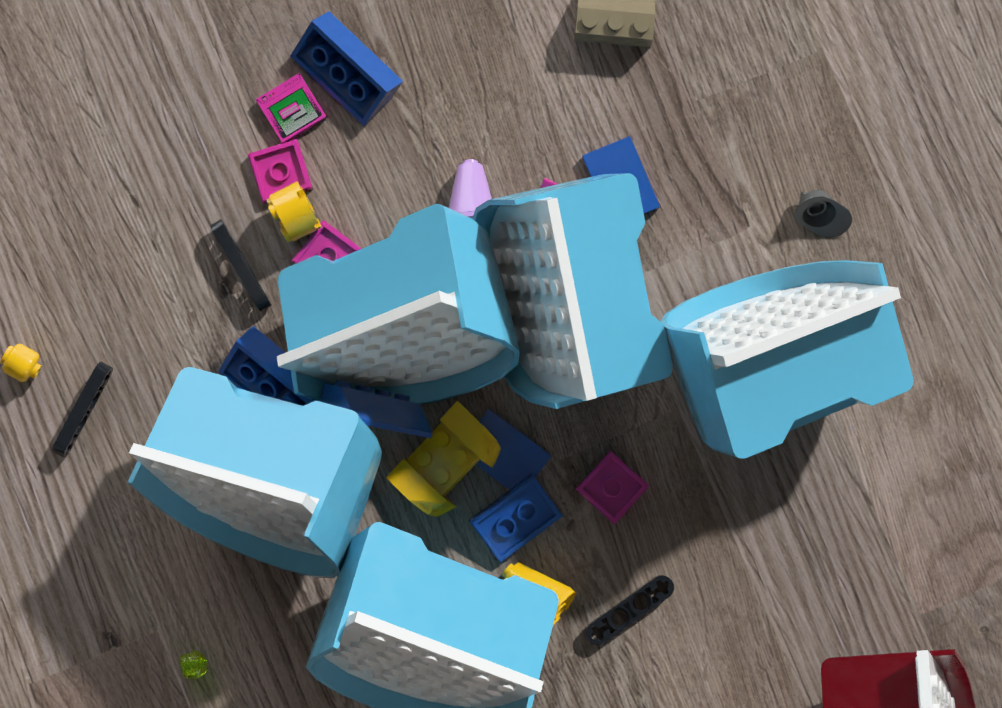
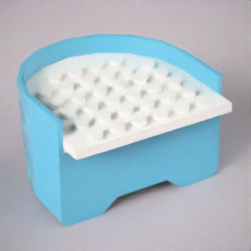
(576, 289)
(403, 314)
(786, 351)
(259, 472)
(429, 629)

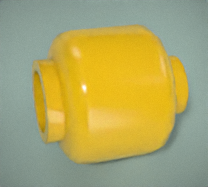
(20, 363)

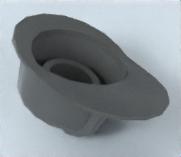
(822, 214)

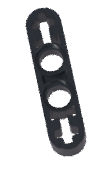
(240, 265)
(82, 409)
(631, 612)

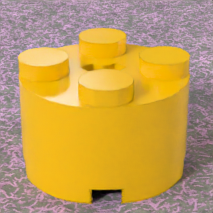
(294, 212)

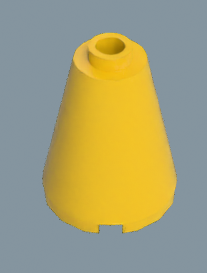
(565, 593)

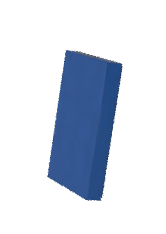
(622, 159)
(517, 455)
(515, 518)

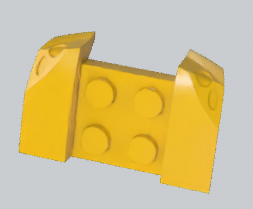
(444, 461)

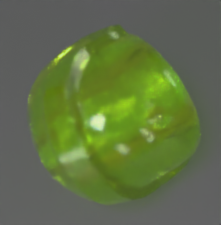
(193, 665)

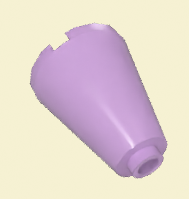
(469, 188)

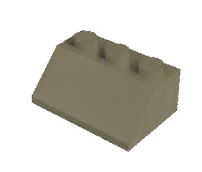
(615, 22)

